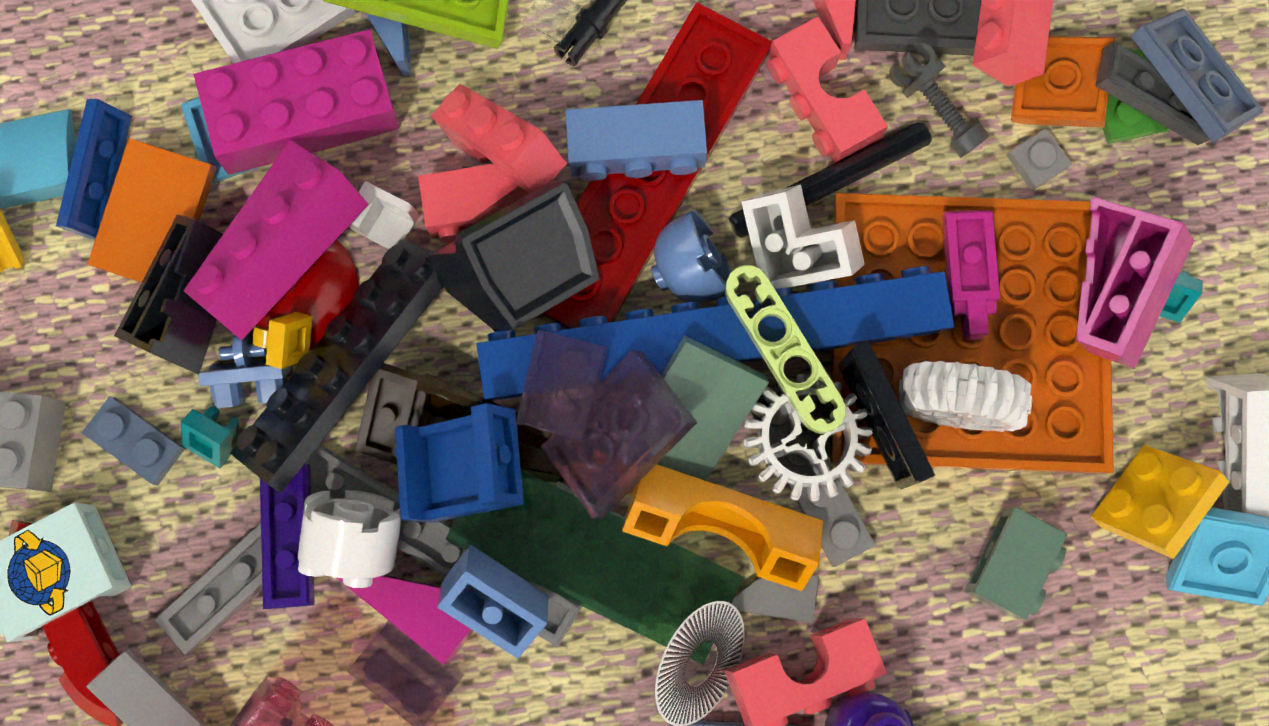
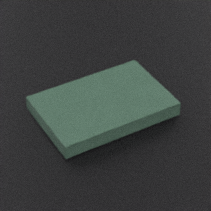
(717, 395)

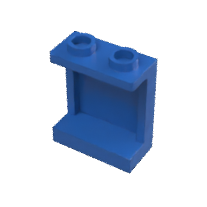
(459, 465)

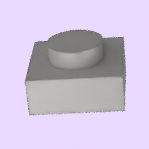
(1039, 159)

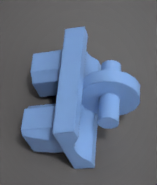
(227, 378)

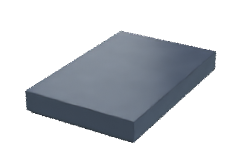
(1197, 74)

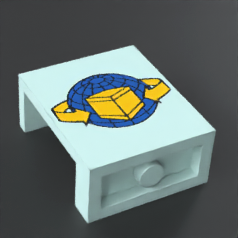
(55, 570)

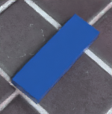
(93, 168)

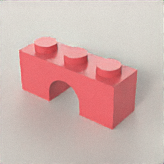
(839, 124)
(498, 135)
(844, 662)

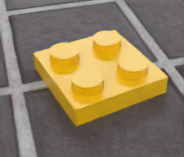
(1160, 500)

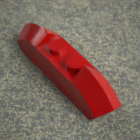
(83, 650)

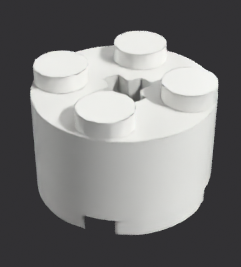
(349, 537)

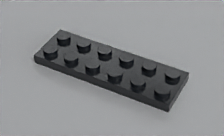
(339, 365)

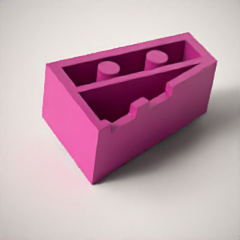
(1127, 278)

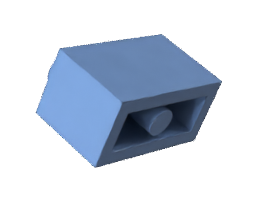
(494, 601)

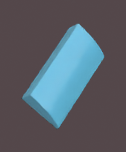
(35, 157)

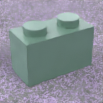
(1017, 564)

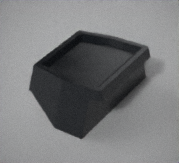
(520, 259)

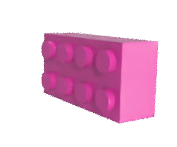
(305, 94)

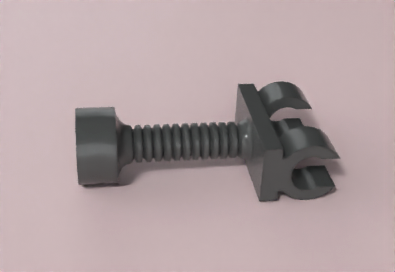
(966, 135)

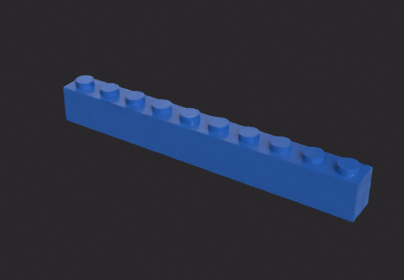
(826, 316)

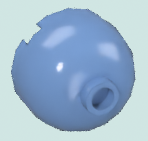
(689, 260)

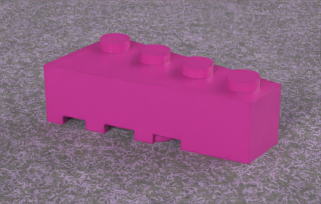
(275, 238)

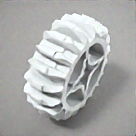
(965, 396)
(815, 457)

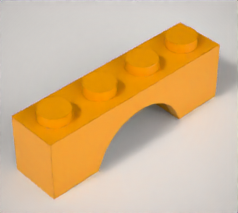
(775, 538)

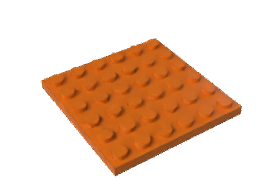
(1029, 335)

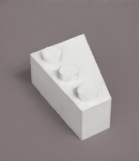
(1246, 439)

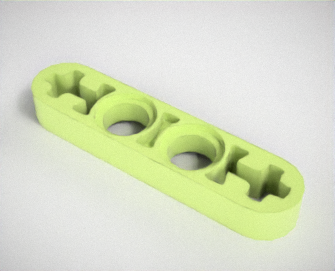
(778, 352)

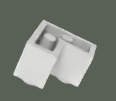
(790, 249)

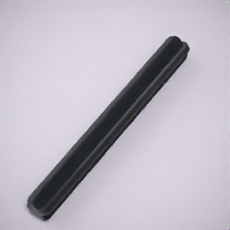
(852, 168)

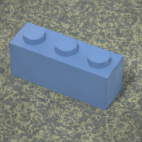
(636, 139)

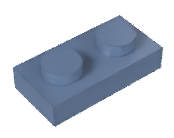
(133, 440)

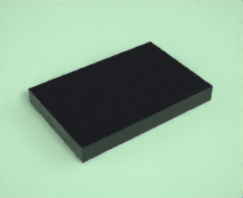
(885, 417)

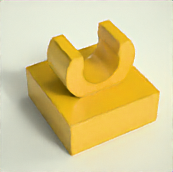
(285, 339)

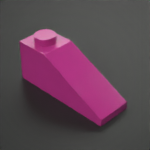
(415, 612)

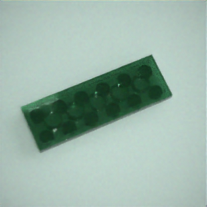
(596, 563)

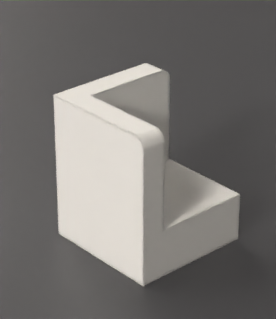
(385, 218)

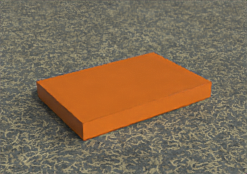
(143, 204)

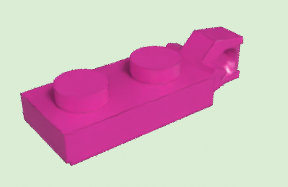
(971, 269)

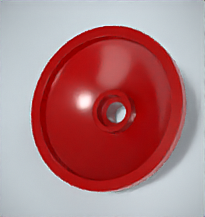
(320, 292)

